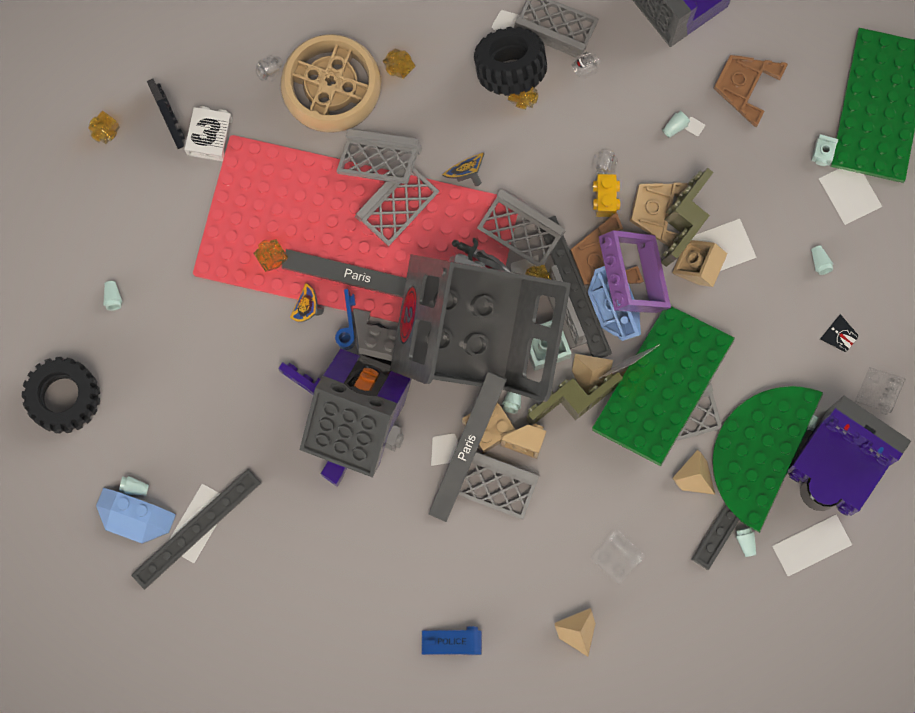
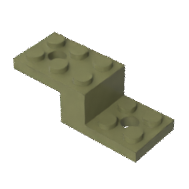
(686, 216)
(574, 398)

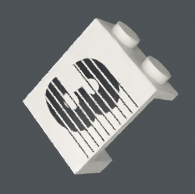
(208, 133)

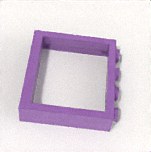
(651, 268)

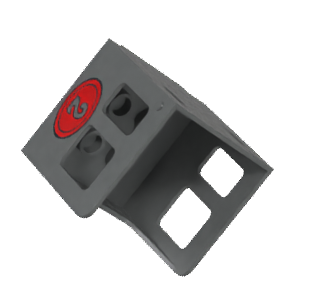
(476, 321)

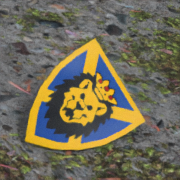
(466, 169)
(306, 305)

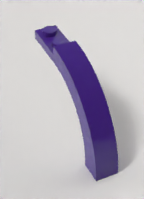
(332, 472)

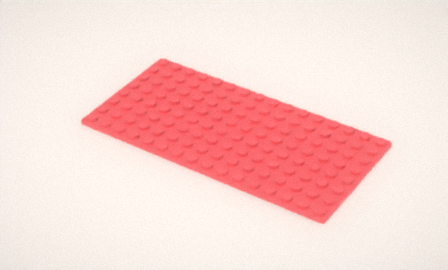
(312, 210)

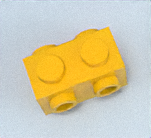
(606, 191)

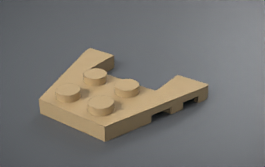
(651, 207)

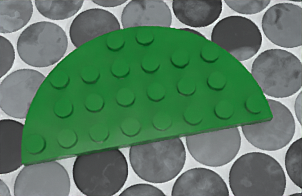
(759, 449)

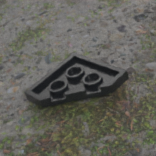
(166, 112)

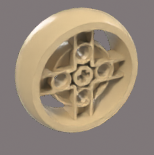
(299, 71)

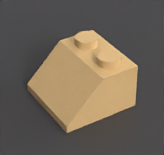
(700, 263)
(525, 440)

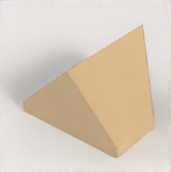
(589, 370)
(695, 475)
(577, 630)

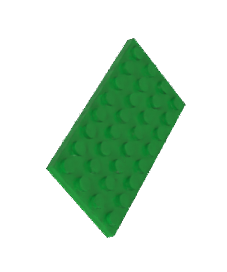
(878, 107)
(663, 385)

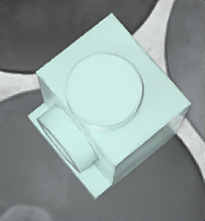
(824, 143)

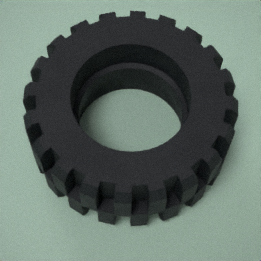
(510, 76)
(40, 381)

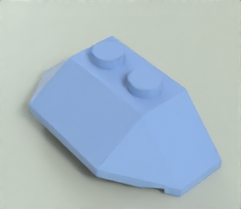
(619, 323)
(133, 517)

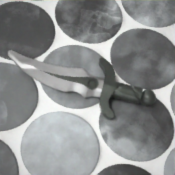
(485, 258)

